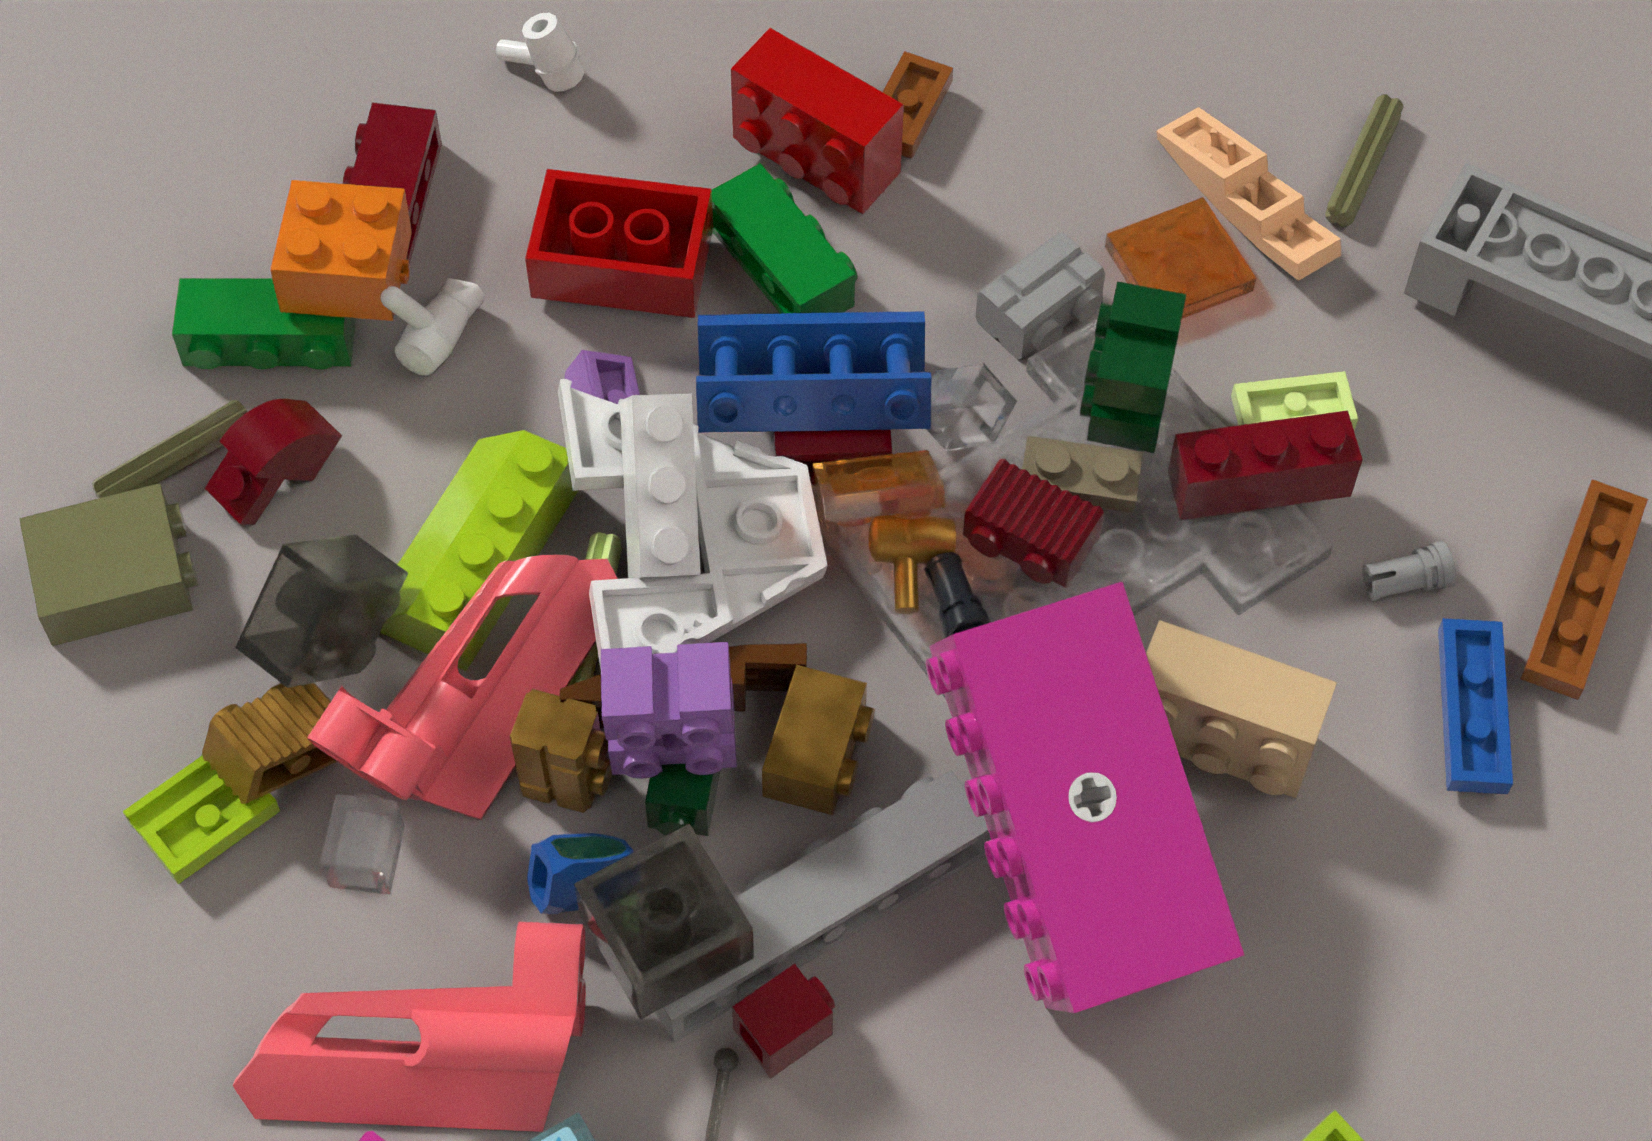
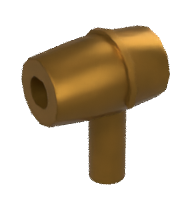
(907, 545)

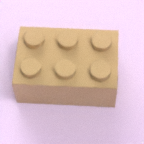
(1238, 708)

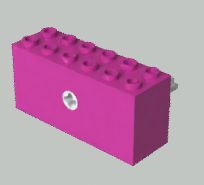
(1099, 888)

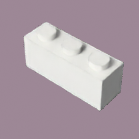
(660, 485)

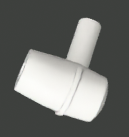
(548, 49)

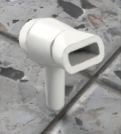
(434, 328)

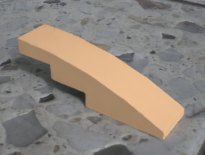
(1255, 201)

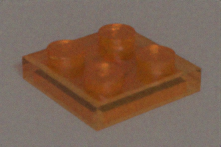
(1183, 254)
(878, 486)

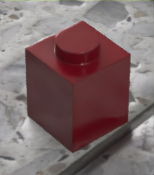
(784, 1019)

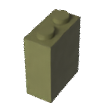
(108, 564)

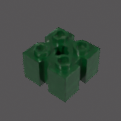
(1131, 366)

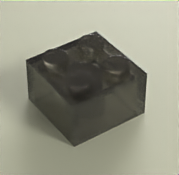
(321, 610)
(665, 921)

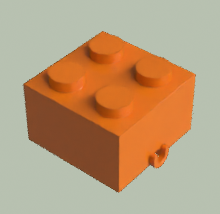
(341, 249)

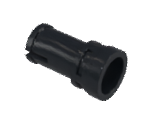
(958, 605)

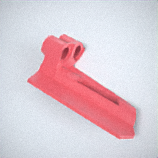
(451, 734)
(481, 1056)

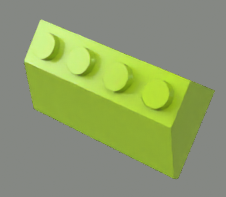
(492, 512)

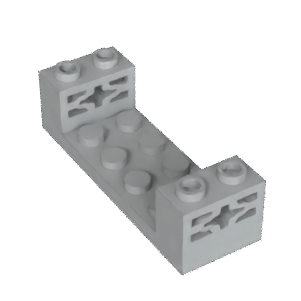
(1537, 256)

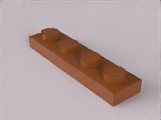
(1584, 590)

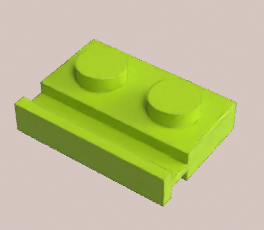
(195, 819)

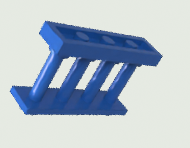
(796, 350)

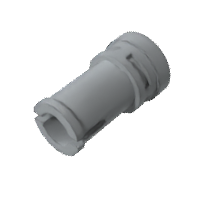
(1424, 569)

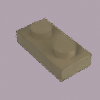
(1094, 472)

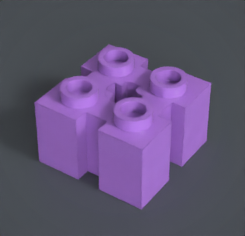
(668, 709)

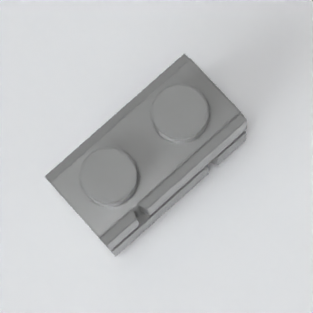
(1041, 296)

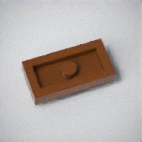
(921, 88)

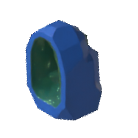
(564, 860)

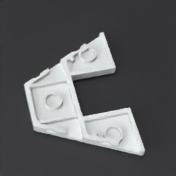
(753, 530)

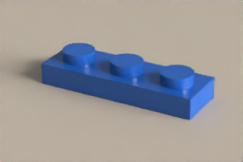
(1475, 706)

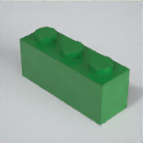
(781, 245)
(242, 326)

